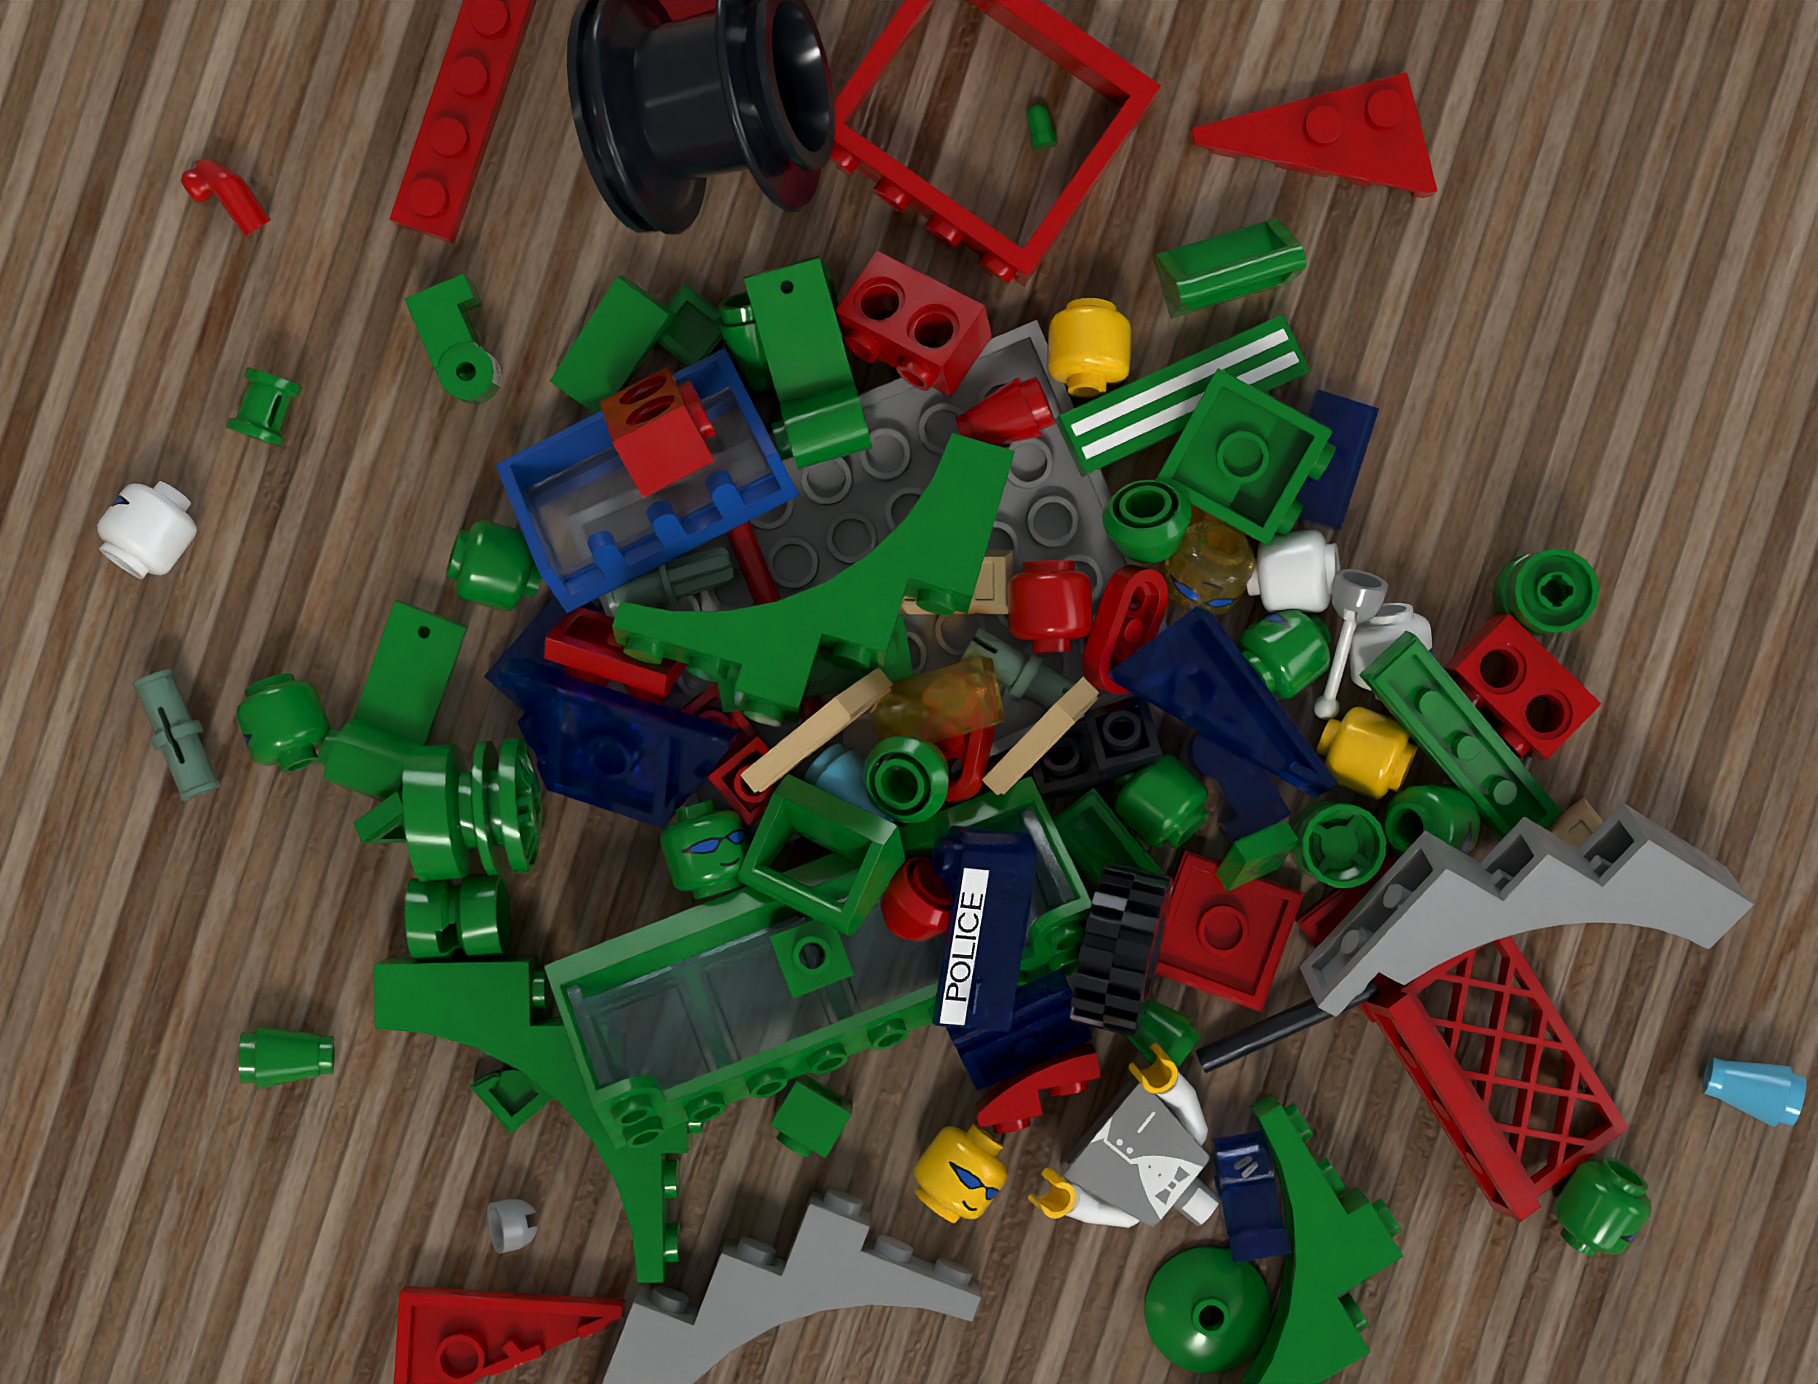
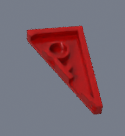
(1351, 133)
(479, 1333)

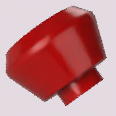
(916, 901)

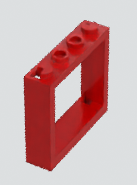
(948, 220)

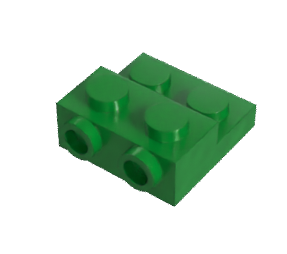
(1247, 457)

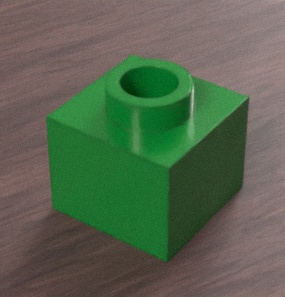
(798, 978)
(810, 1117)

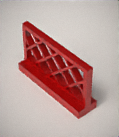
(1464, 1110)

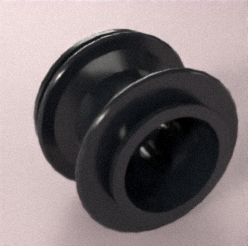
(698, 100)

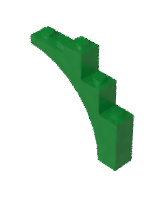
(852, 615)
(497, 1010)
(1331, 1249)

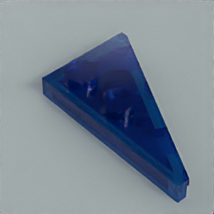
(1210, 685)

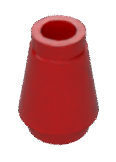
(1009, 414)

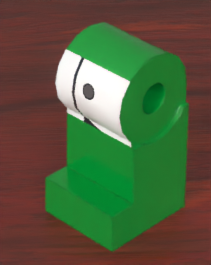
(452, 341)

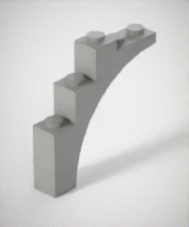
(753, 1291)

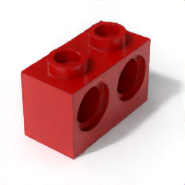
(922, 313)
(659, 430)
(1528, 674)

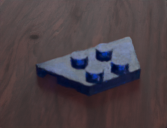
(613, 745)

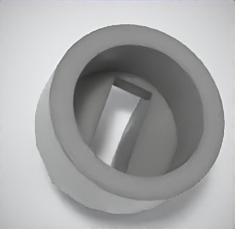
(509, 1224)

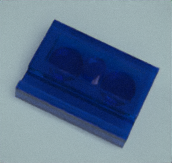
(1037, 1032)

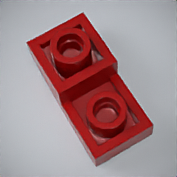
(740, 756)
(1016, 1098)

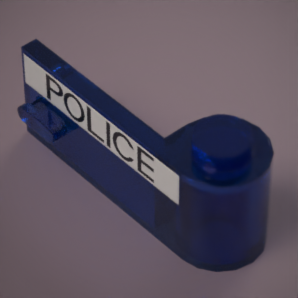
(986, 925)

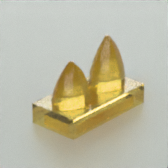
(941, 703)

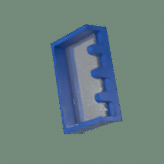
(596, 528)

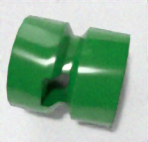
(1547, 591)
(1338, 843)
(453, 916)

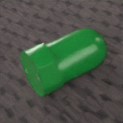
(1040, 127)

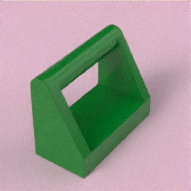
(1229, 267)
(835, 826)

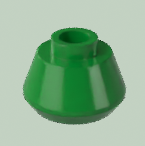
(1147, 520)
(906, 778)

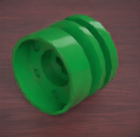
(461, 810)

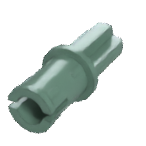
(676, 580)

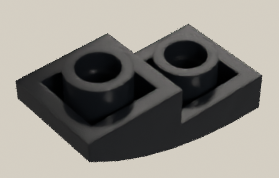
(1098, 750)

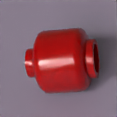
(1050, 605)

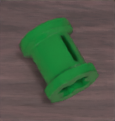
(264, 407)

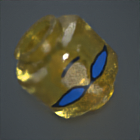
(1209, 568)

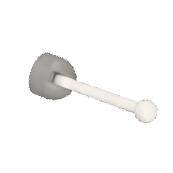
(1356, 598)

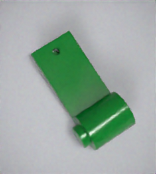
(807, 365)
(396, 702)

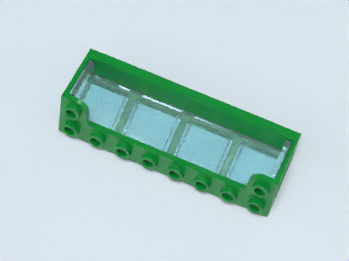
(699, 1011)

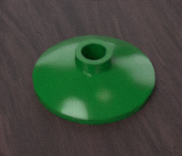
(1197, 1280)

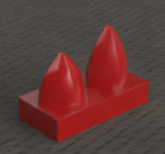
(588, 651)

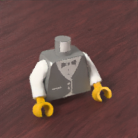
(1137, 1156)

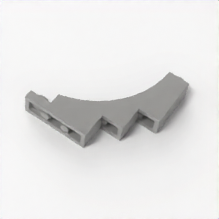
(1447, 903)

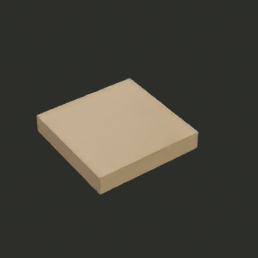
(817, 730)

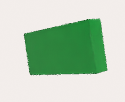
(612, 344)

